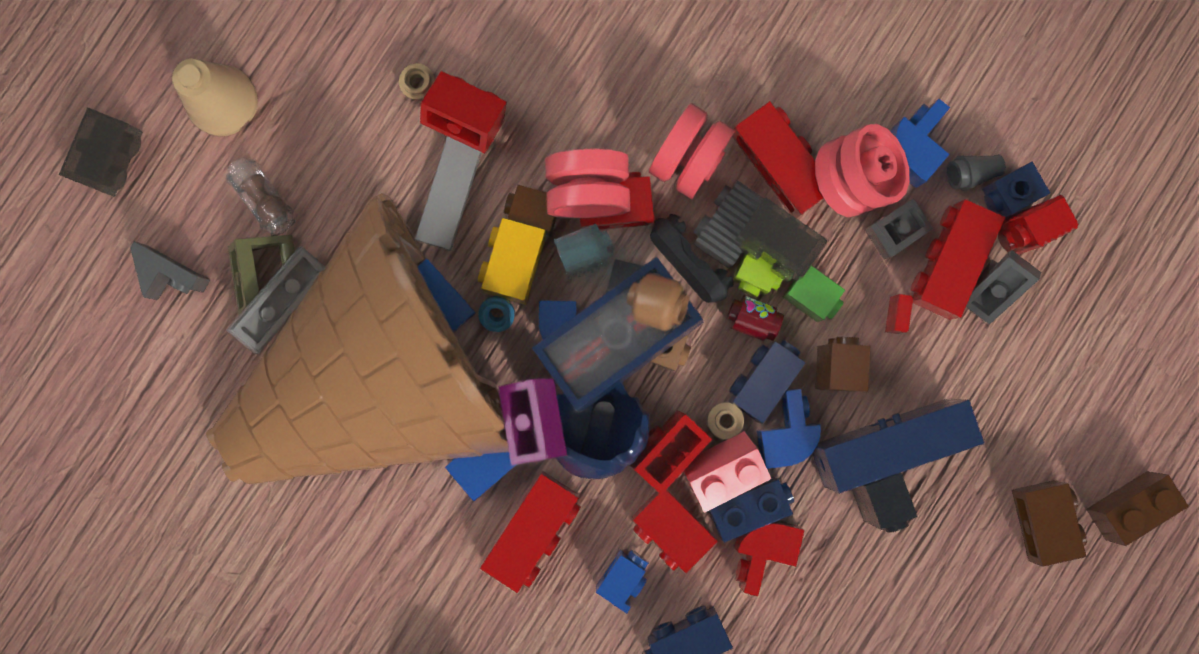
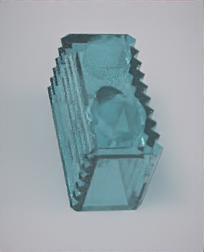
(584, 250)

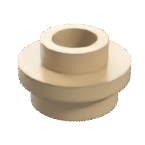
(409, 74)
(715, 414)

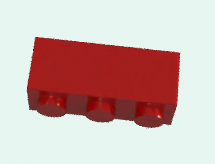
(780, 158)
(956, 259)
(531, 533)

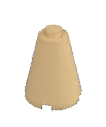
(215, 96)

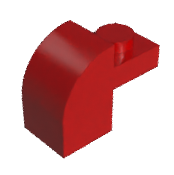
(772, 542)

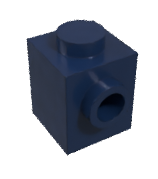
(1015, 190)

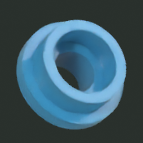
(494, 323)

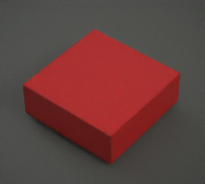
(899, 314)

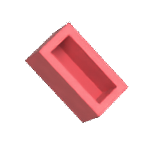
(726, 471)

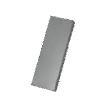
(448, 195)
(276, 301)

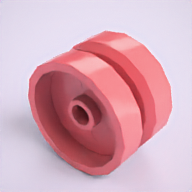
(695, 153)
(862, 171)
(587, 183)

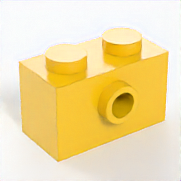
(512, 260)

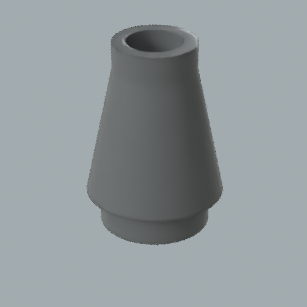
(972, 171)

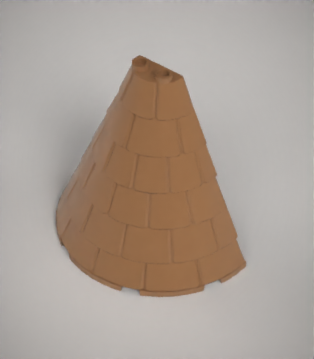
(361, 373)

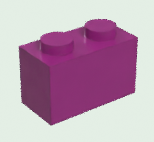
(532, 420)

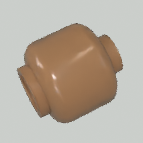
(658, 302)

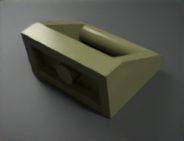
(243, 264)

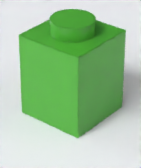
(815, 295)

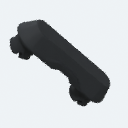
(669, 240)

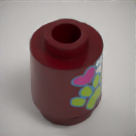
(755, 318)

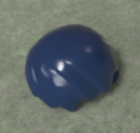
(603, 435)

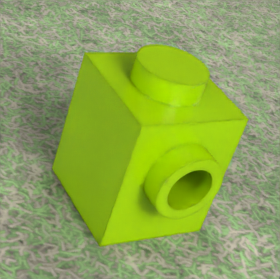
(756, 277)

